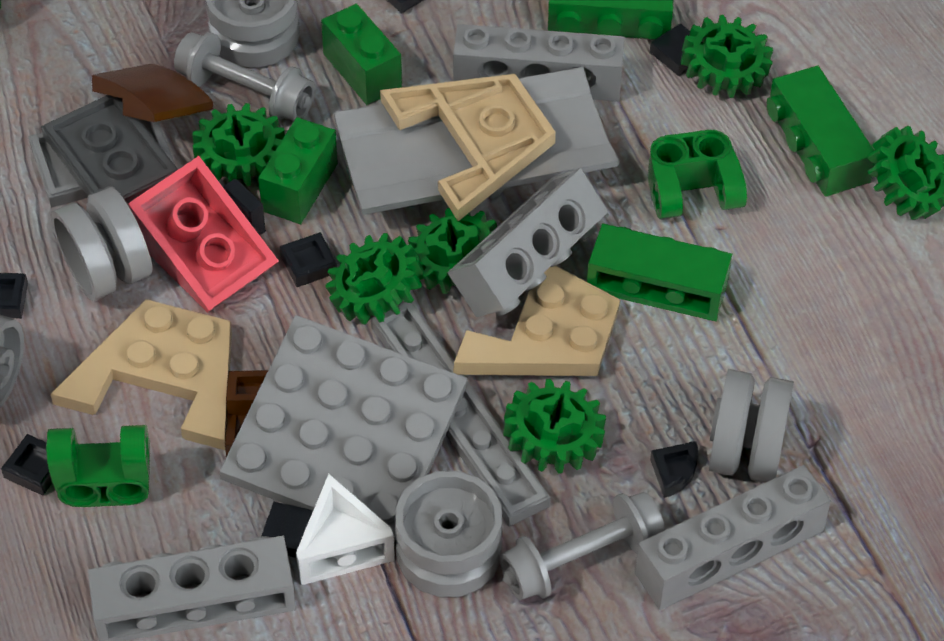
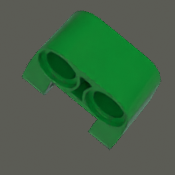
(692, 163)
(100, 471)

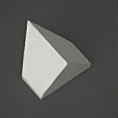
(342, 536)

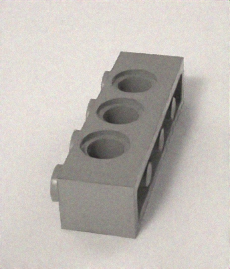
(528, 52)
(528, 244)
(731, 537)
(175, 608)

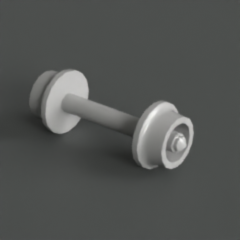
(200, 57)
(527, 569)

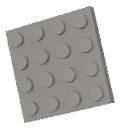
(342, 413)

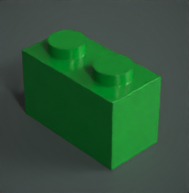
(361, 53)
(298, 170)

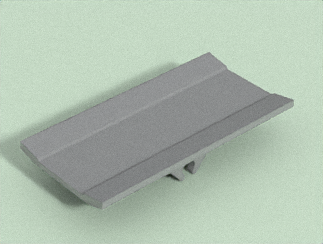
(404, 166)

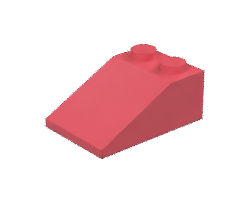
(200, 235)

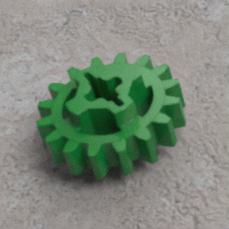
(726, 56)
(237, 142)
(908, 172)
(438, 242)
(374, 278)
(531, 422)

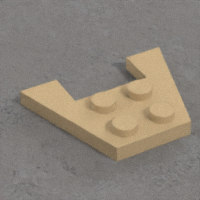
(491, 123)
(557, 333)
(163, 352)

